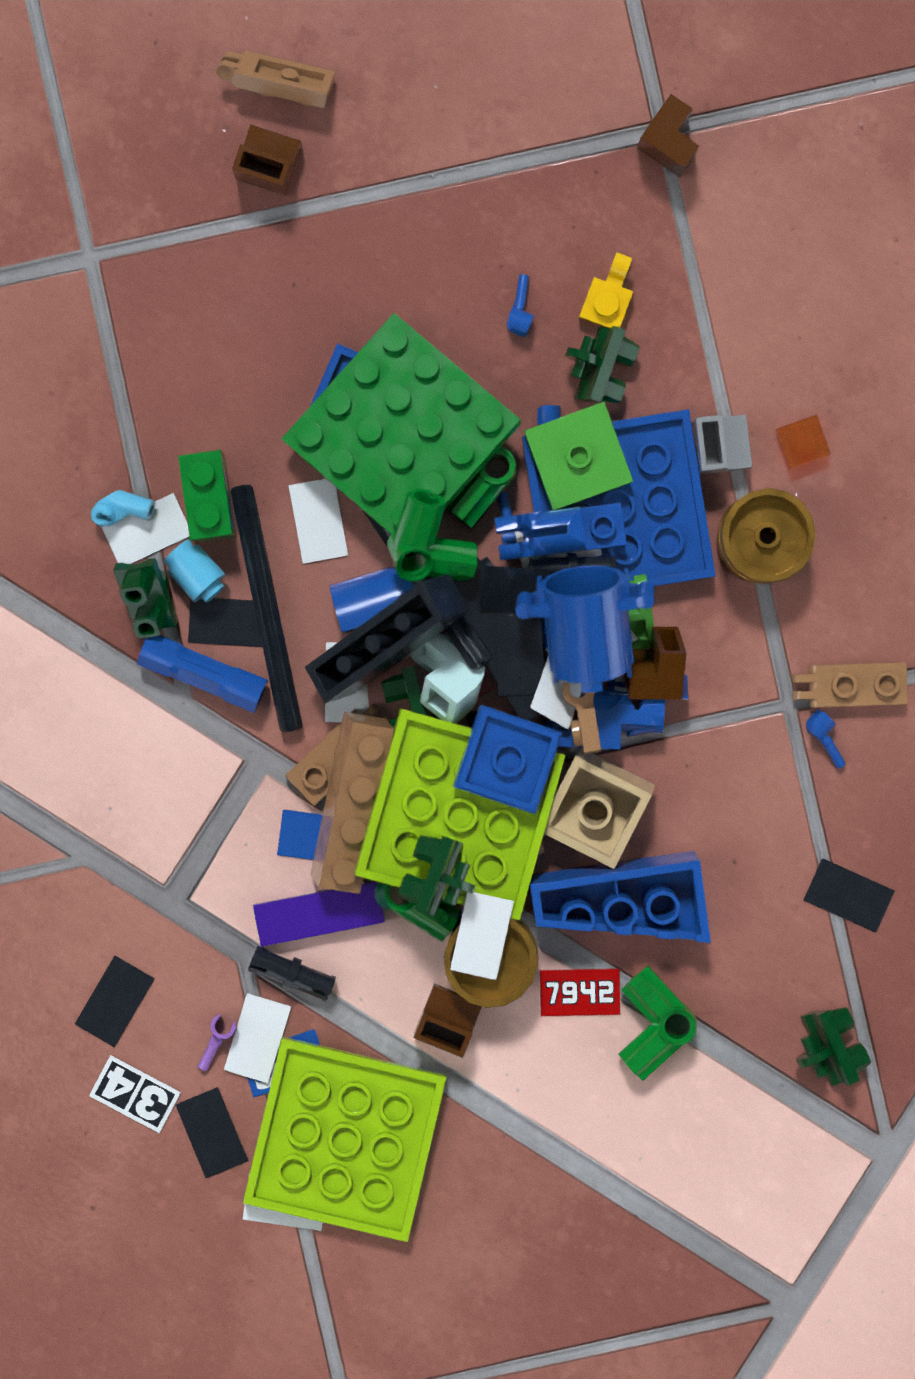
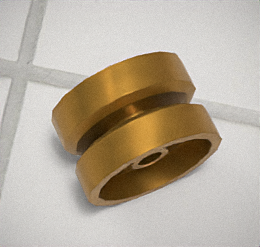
(781, 516)
(515, 970)

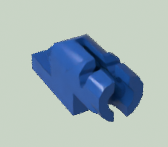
(563, 531)
(618, 715)

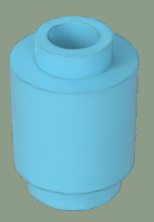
(195, 571)

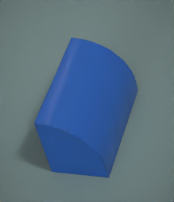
(365, 596)

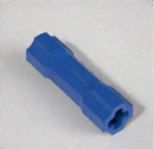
(203, 672)

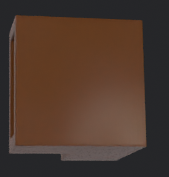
(663, 137)
(267, 159)
(658, 670)
(447, 1021)

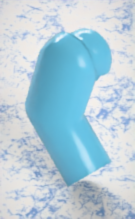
(120, 505)

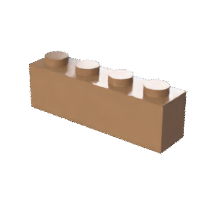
(349, 800)

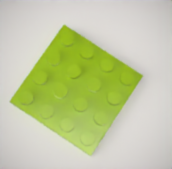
(420, 799)
(344, 1139)

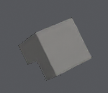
(722, 443)

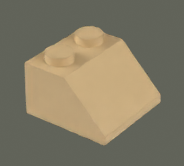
(597, 808)

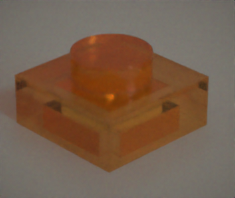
(803, 441)

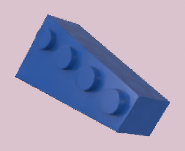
(639, 896)

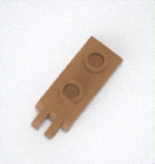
(277, 77)
(854, 685)
(314, 771)

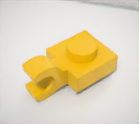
(607, 299)

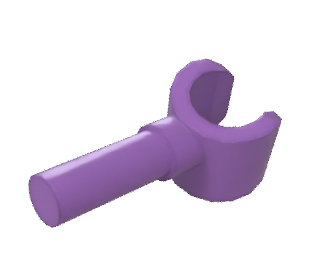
(214, 1043)

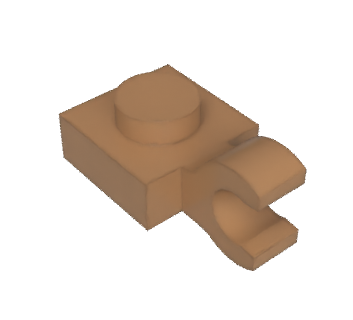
(585, 729)

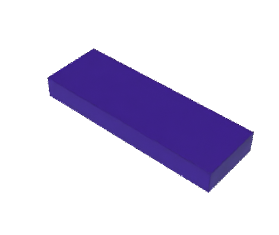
(316, 914)

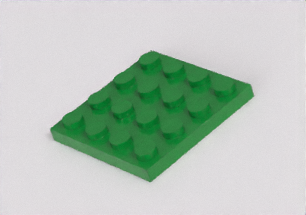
(400, 424)

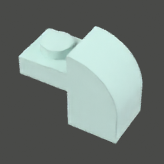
(452, 685)

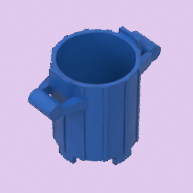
(587, 622)

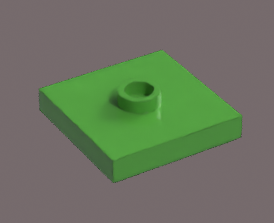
(578, 456)

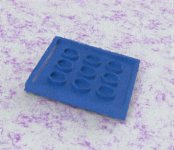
(660, 508)

